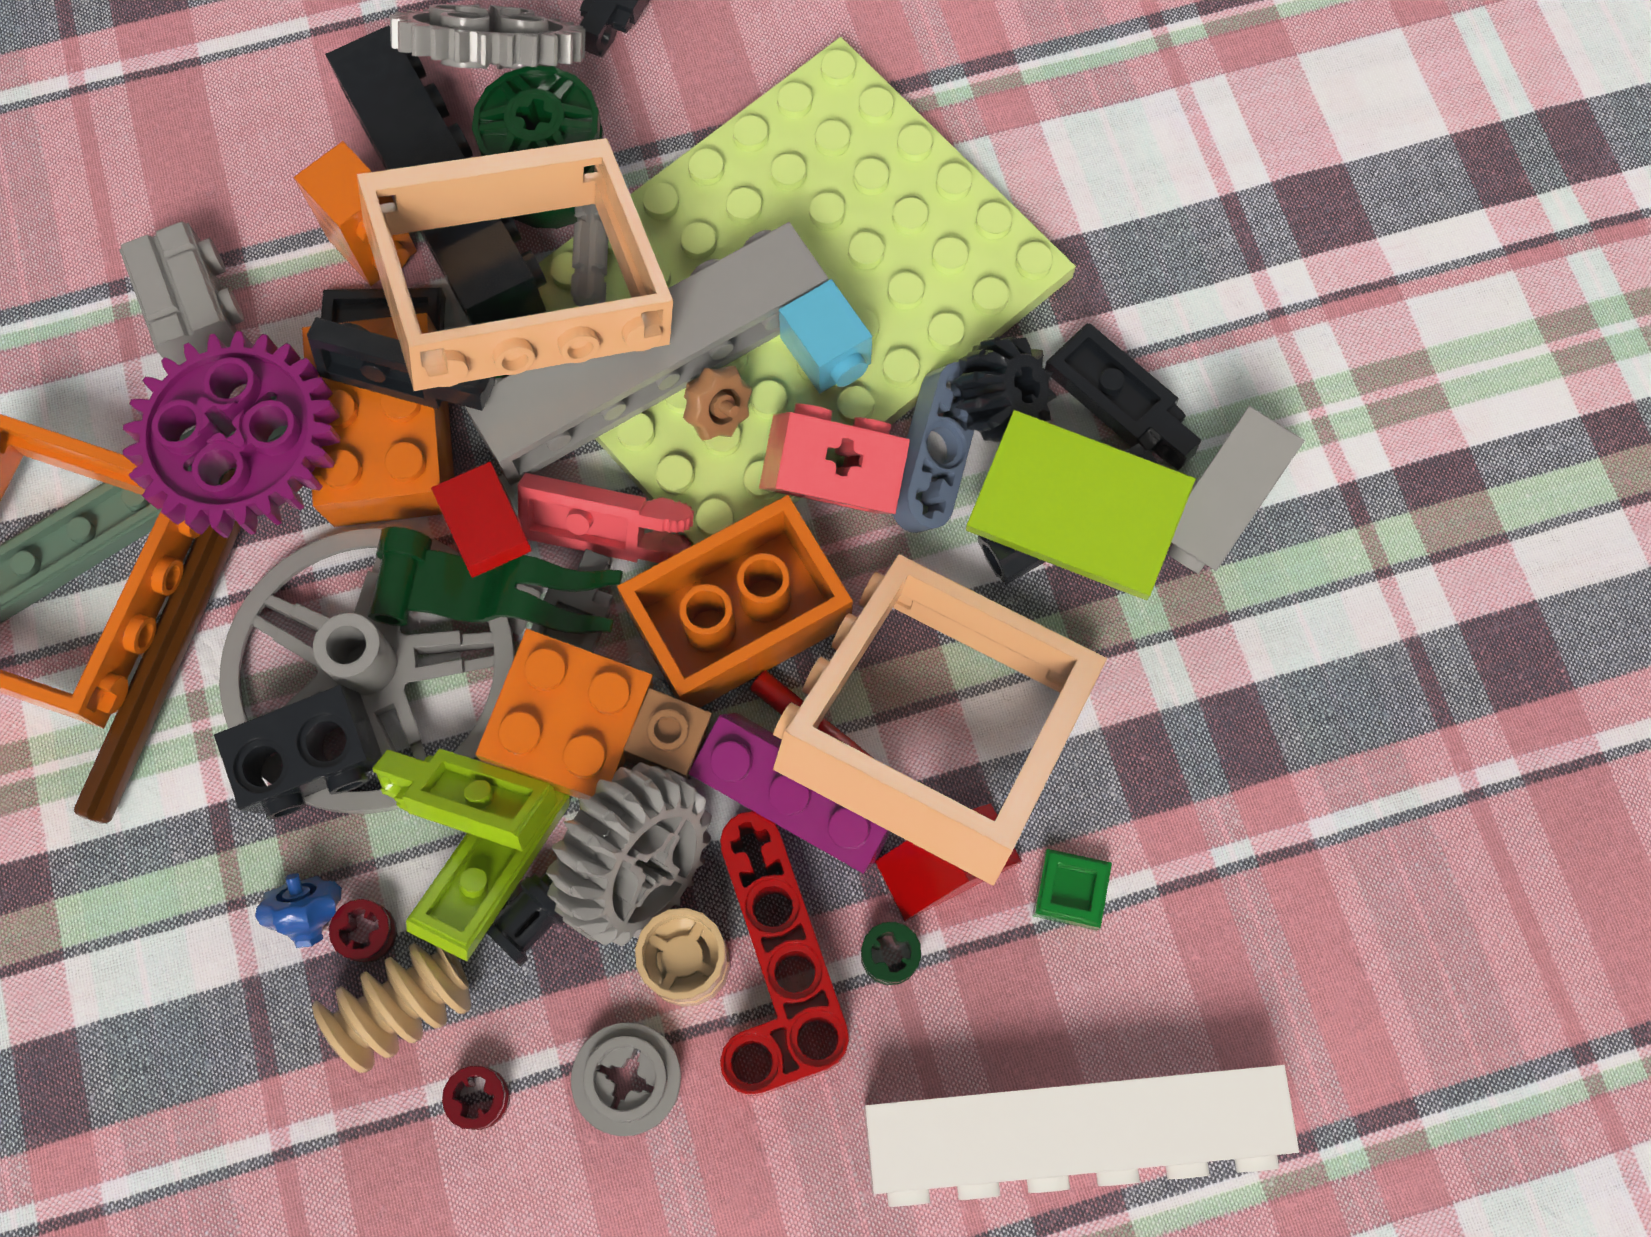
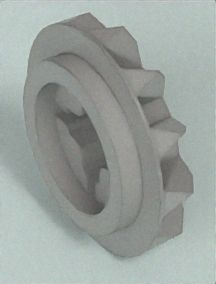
(596, 1093)

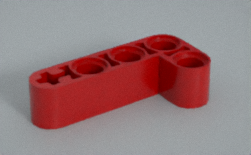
(772, 948)

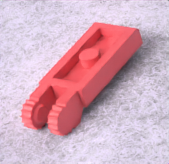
(601, 519)

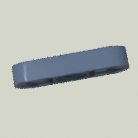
(921, 466)

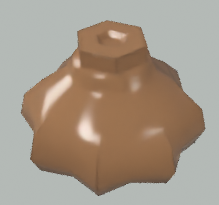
(717, 402)

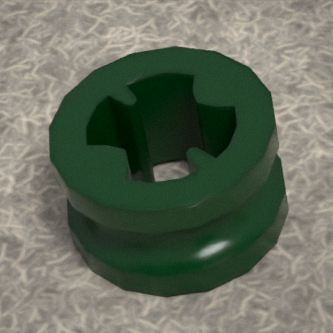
(901, 936)

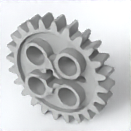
(477, 37)

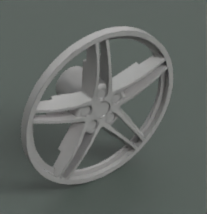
(360, 656)

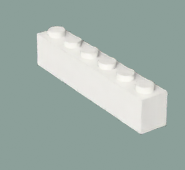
(1080, 1131)

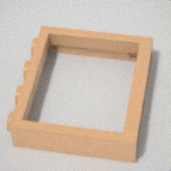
(503, 188)
(894, 798)

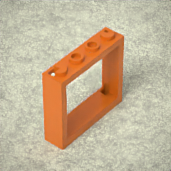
(153, 578)

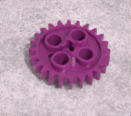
(199, 397)

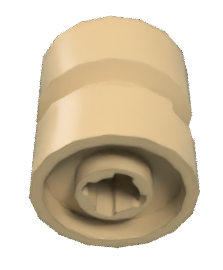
(682, 957)

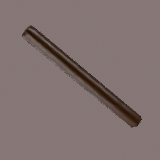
(155, 675)

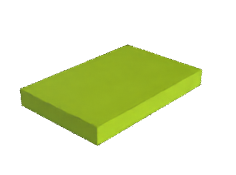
(1080, 505)

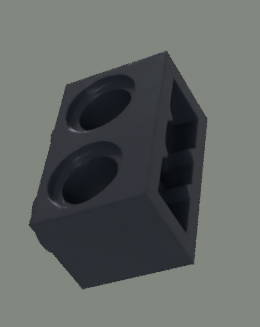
(298, 737)

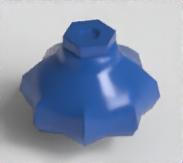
(300, 908)

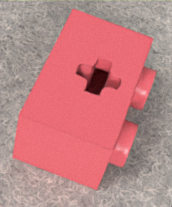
(799, 468)

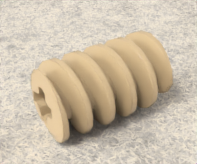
(394, 1007)

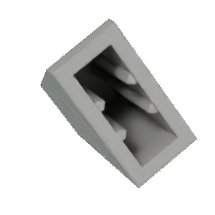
(1232, 490)

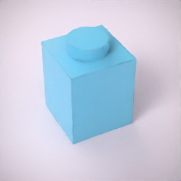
(826, 337)

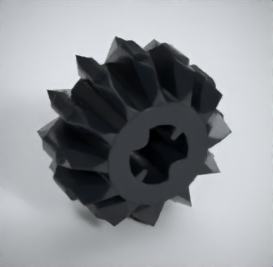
(1002, 379)

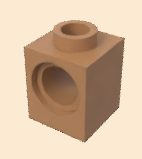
(667, 733)

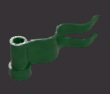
(440, 584)

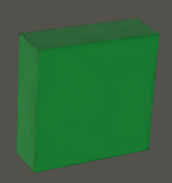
(1072, 889)

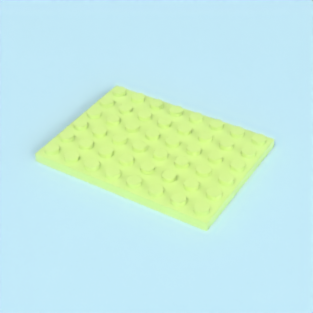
(888, 215)

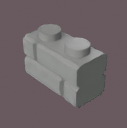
(180, 290)

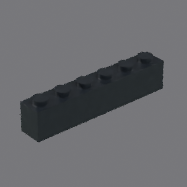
(409, 130)

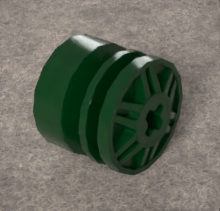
(536, 111)

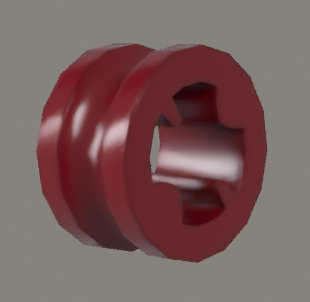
(345, 922)
(457, 1109)

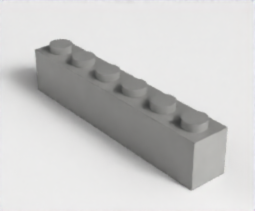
(716, 318)

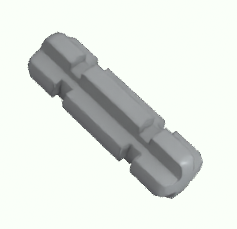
(589, 257)

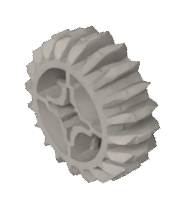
(629, 853)

